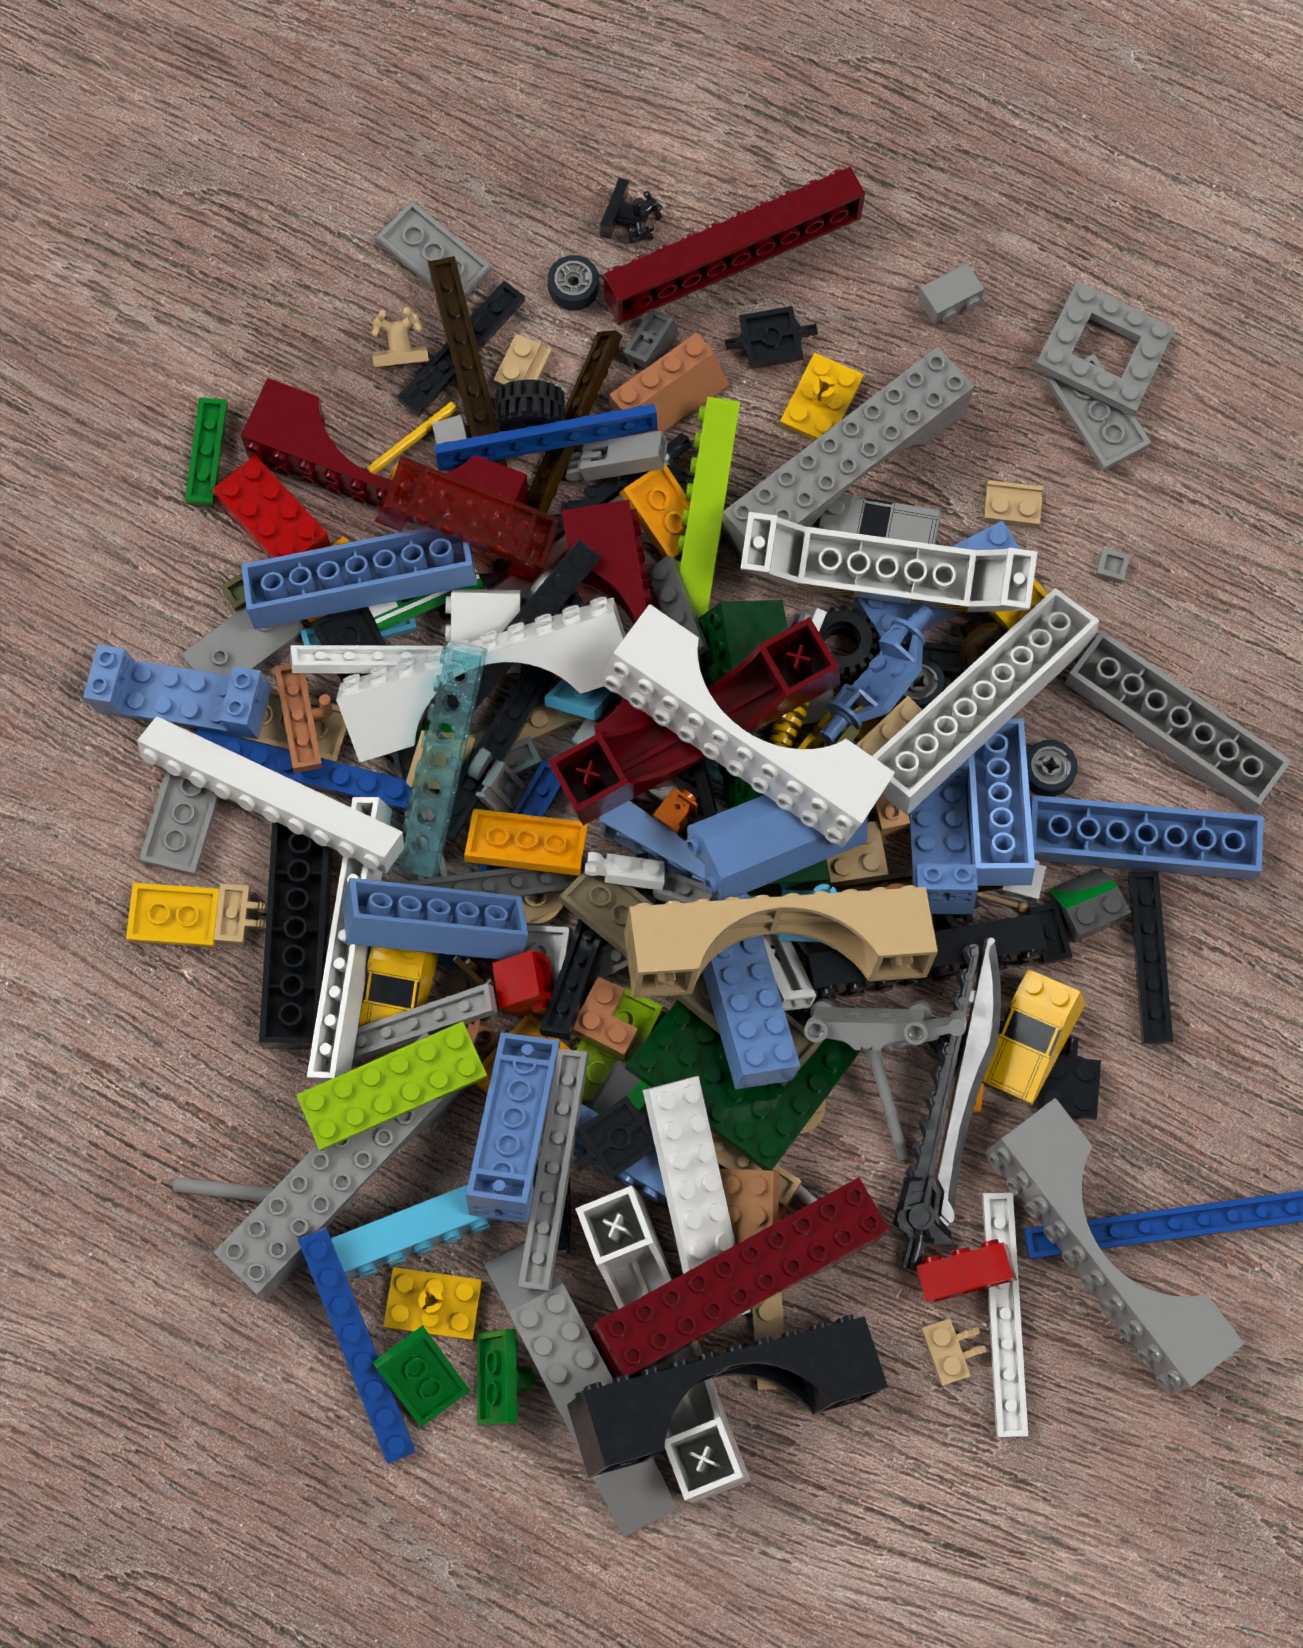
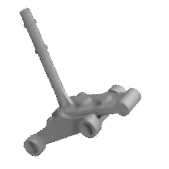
(877, 1029)

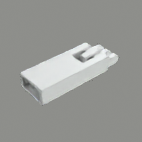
(789, 974)

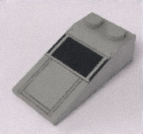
(882, 519)

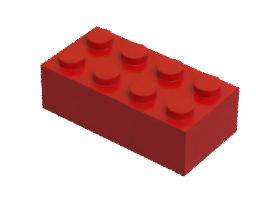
(268, 511)

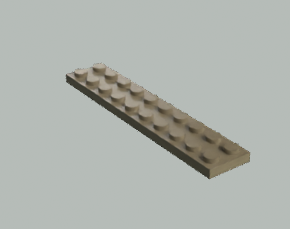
(606, 910)

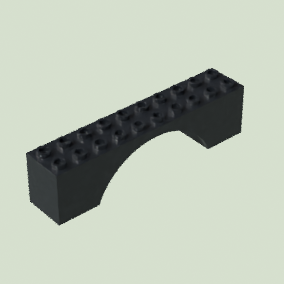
(630, 1417)

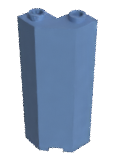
(758, 846)

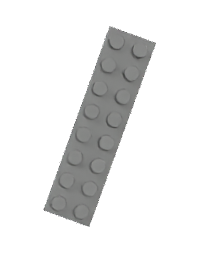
(1177, 722)

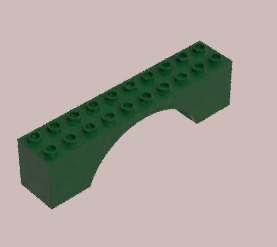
(732, 635)

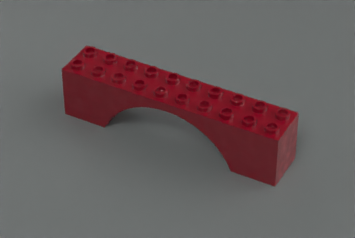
(291, 436)
(620, 574)
(759, 690)
(738, 1280)

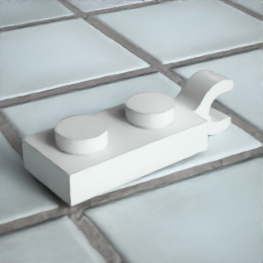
(626, 870)

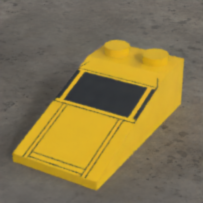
(396, 983)
(1033, 1035)

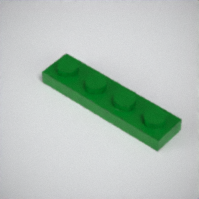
(206, 451)

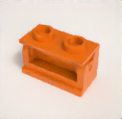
(676, 810)

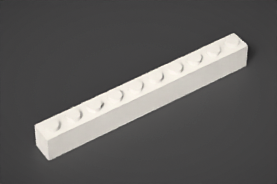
(271, 795)
(343, 972)

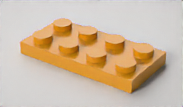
(526, 842)

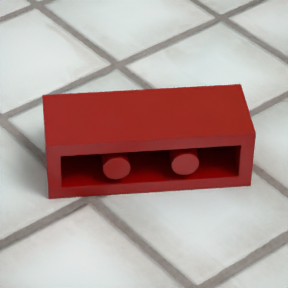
(966, 1271)

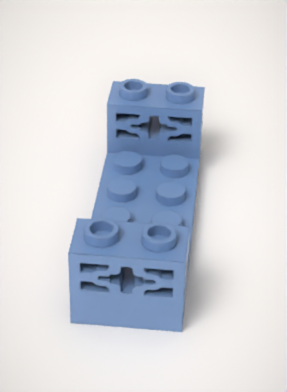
(177, 694)
(943, 847)
(512, 1128)

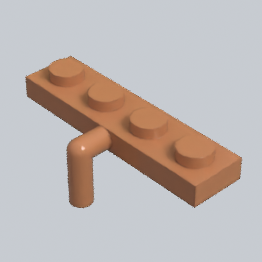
(300, 718)

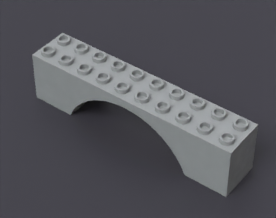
(900, 415)
(266, 1244)
(1172, 1334)

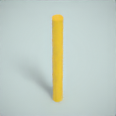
(411, 439)

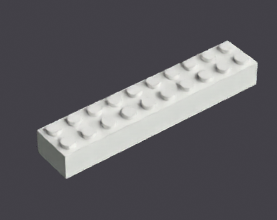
(984, 698)

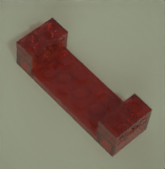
(469, 515)

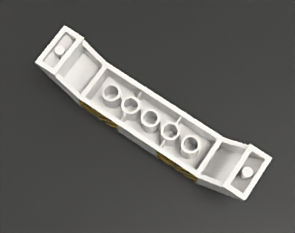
(888, 567)

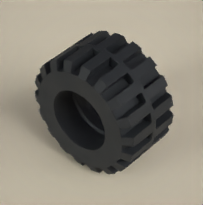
(528, 404)
(858, 629)

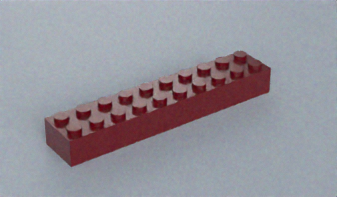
(733, 245)

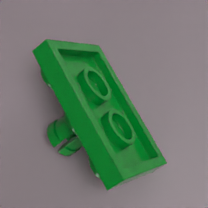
(421, 1376)
(499, 1378)

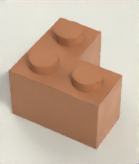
(597, 1020)

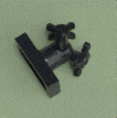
(629, 213)

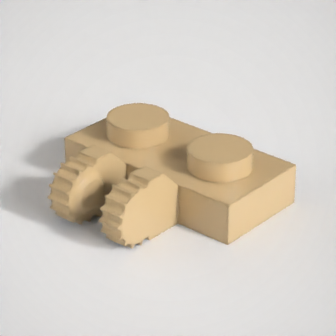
(233, 913)
(946, 1350)

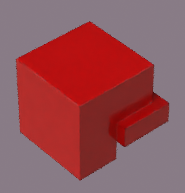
(524, 983)

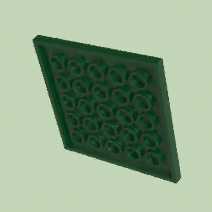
(752, 1120)

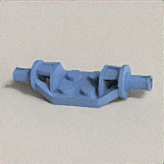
(883, 679)

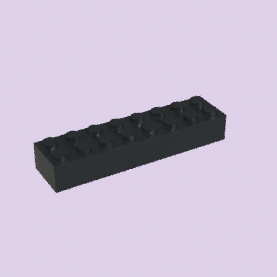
(294, 939)
(1016, 941)

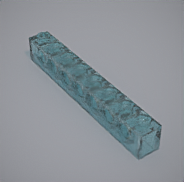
(472, 661)

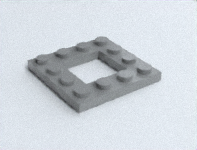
(1118, 392)

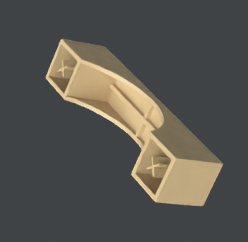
(878, 929)

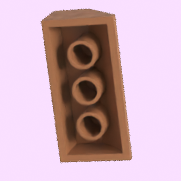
(674, 383)

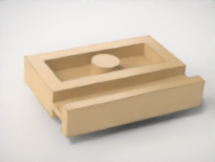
(522, 361)
(1013, 503)

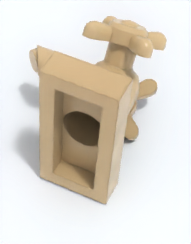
(398, 340)

